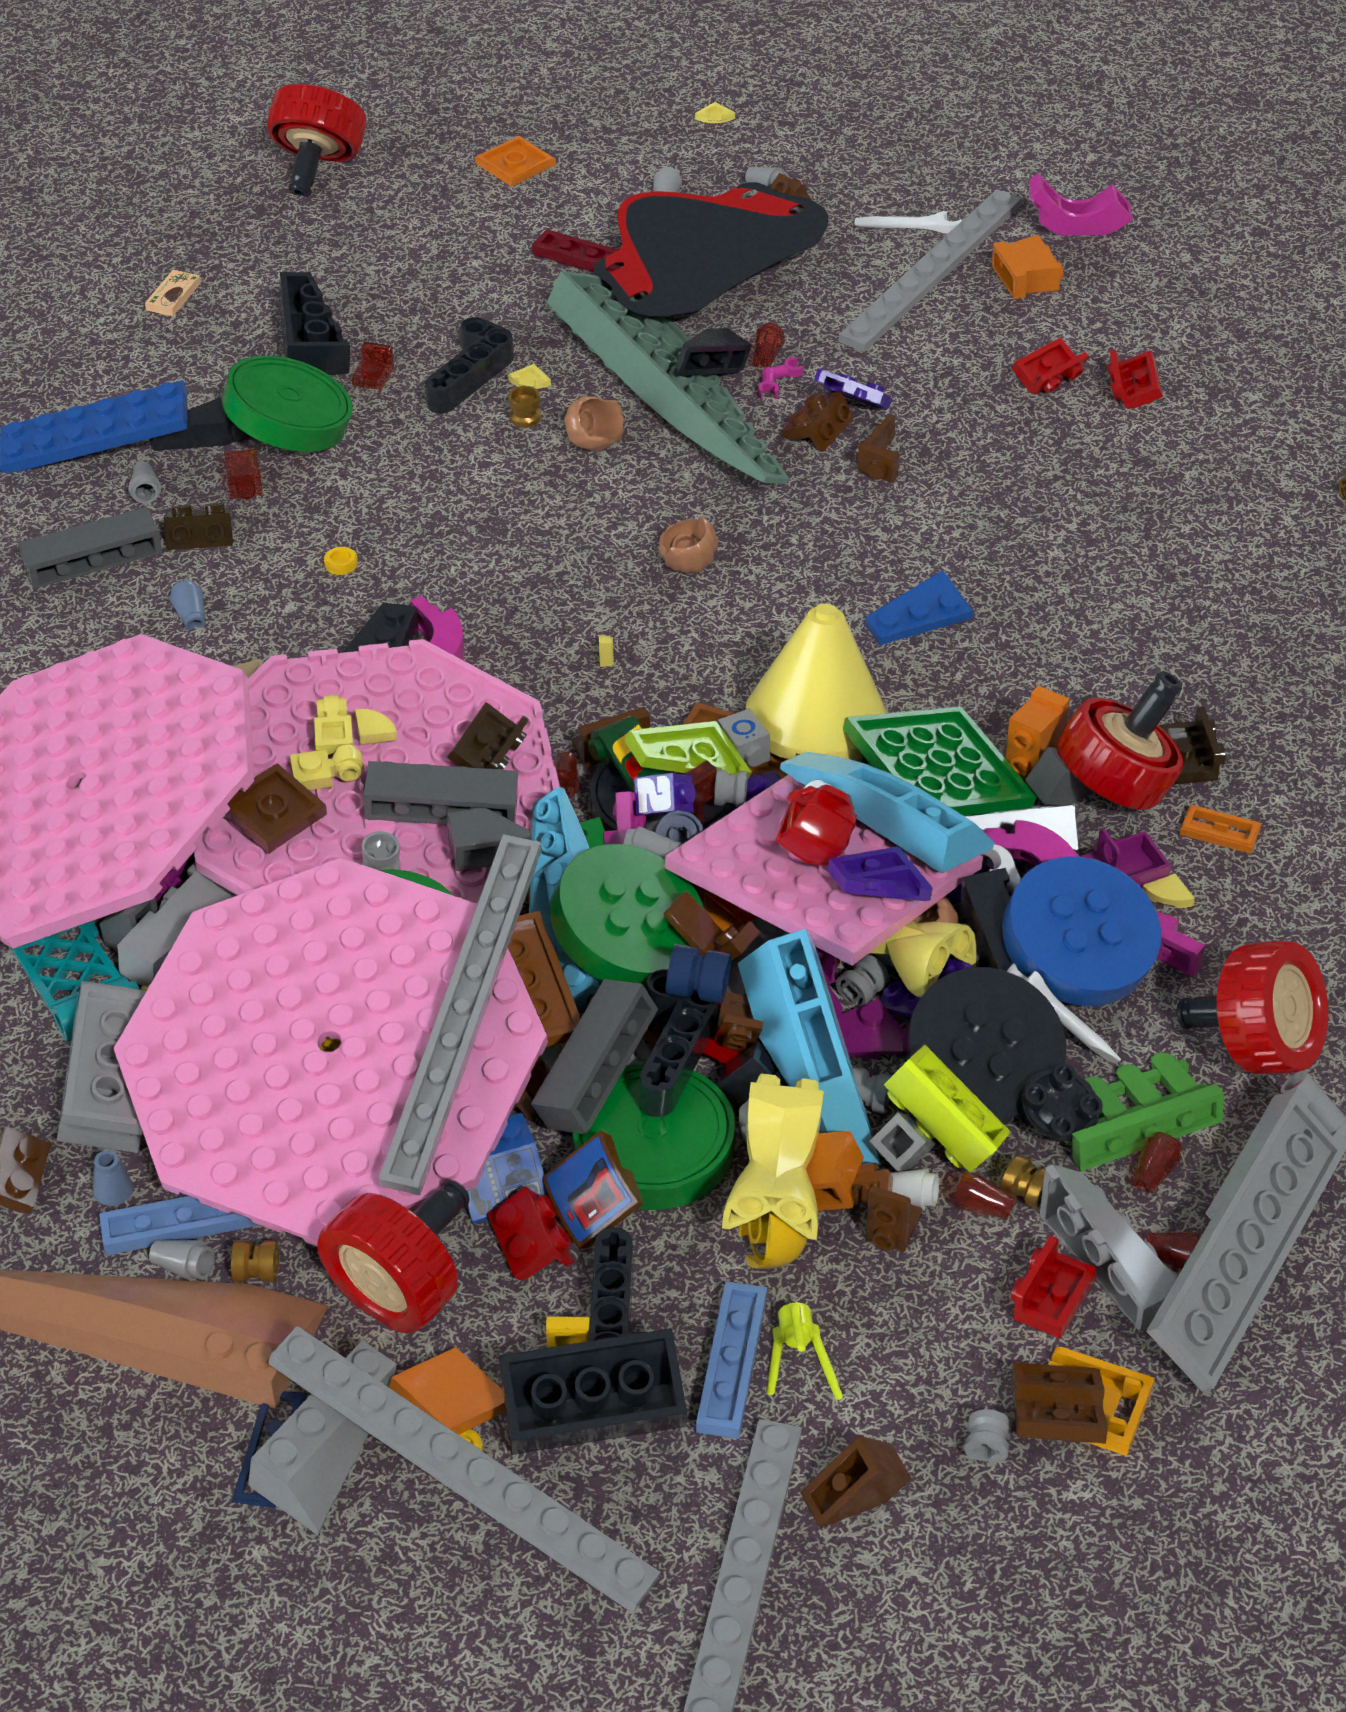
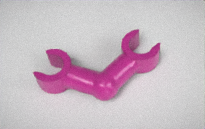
(769, 375)

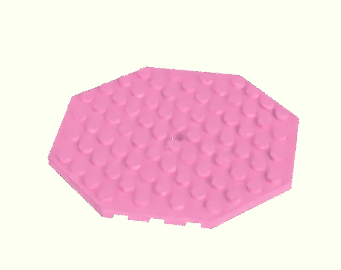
(430, 704)
(158, 759)
(234, 1029)

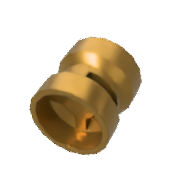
(524, 406)
(1024, 1180)
(255, 1260)

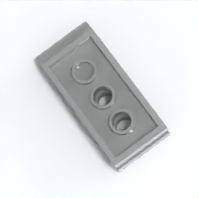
(95, 1095)

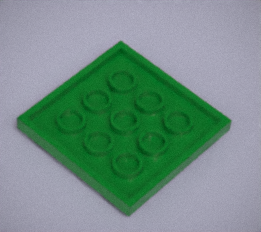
(943, 756)

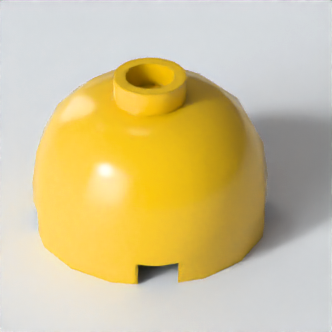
(781, 1240)

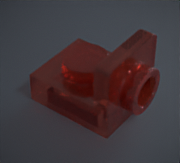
(375, 366)
(704, 782)

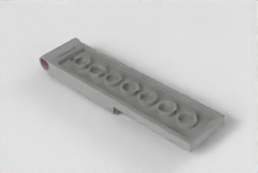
(1251, 1229)

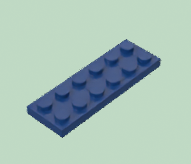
(93, 427)

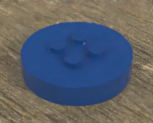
(1082, 930)

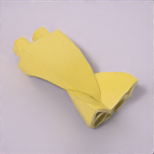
(923, 949)
(780, 1144)

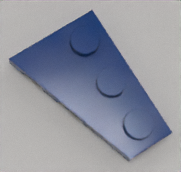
(919, 610)

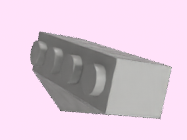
(154, 935)
(1105, 1239)
(314, 1450)

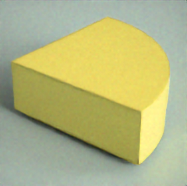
(715, 113)
(529, 376)
(606, 650)
(374, 727)
(1169, 891)

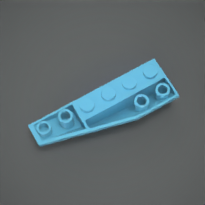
(897, 810)
(561, 841)
(803, 1031)

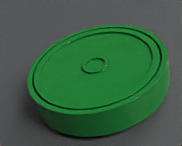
(287, 403)
(613, 910)
(670, 1155)

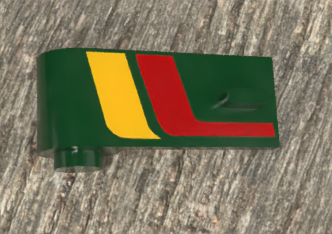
(609, 746)

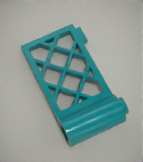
(100, 964)

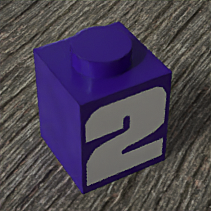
(664, 794)

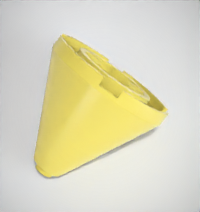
(814, 688)

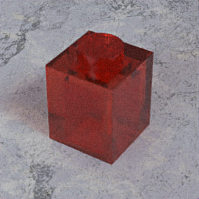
(243, 474)

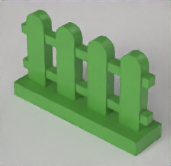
(1124, 1130)

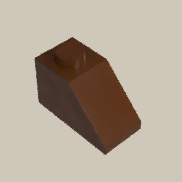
(856, 1481)

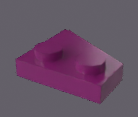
(871, 1031)

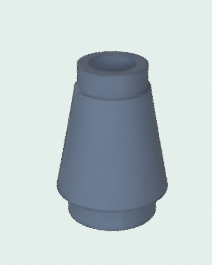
(188, 603)
(111, 1180)

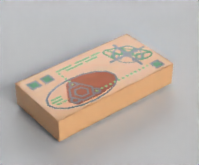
(172, 292)

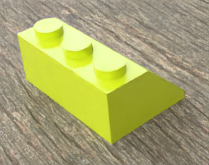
(946, 1109)

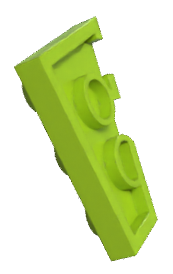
(685, 747)

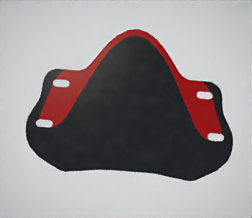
(700, 246)

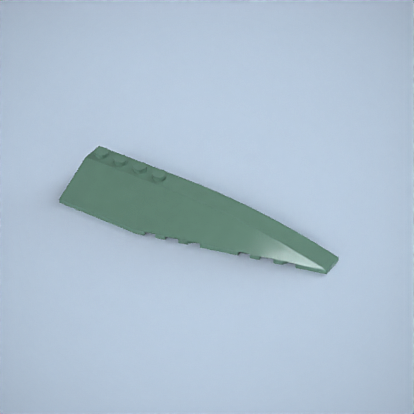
(645, 356)

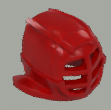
(817, 824)

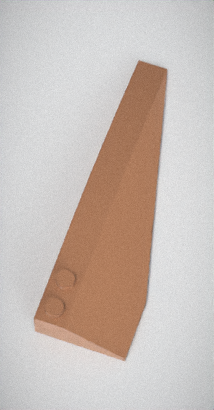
(172, 1328)

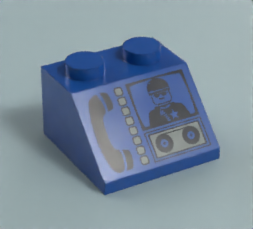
(507, 1170)

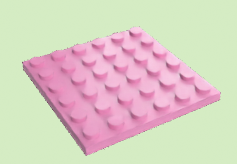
(753, 871)

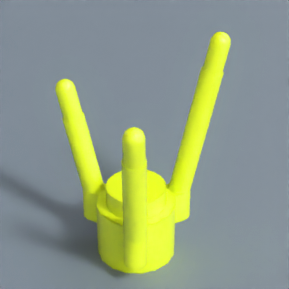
(797, 1331)

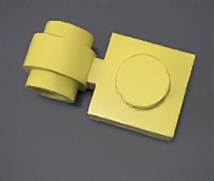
(333, 724)
(316, 770)

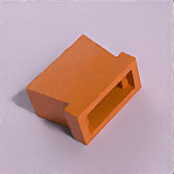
(1026, 266)
(1035, 729)
(834, 1170)

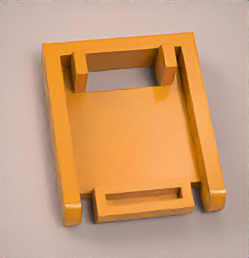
(1117, 1383)

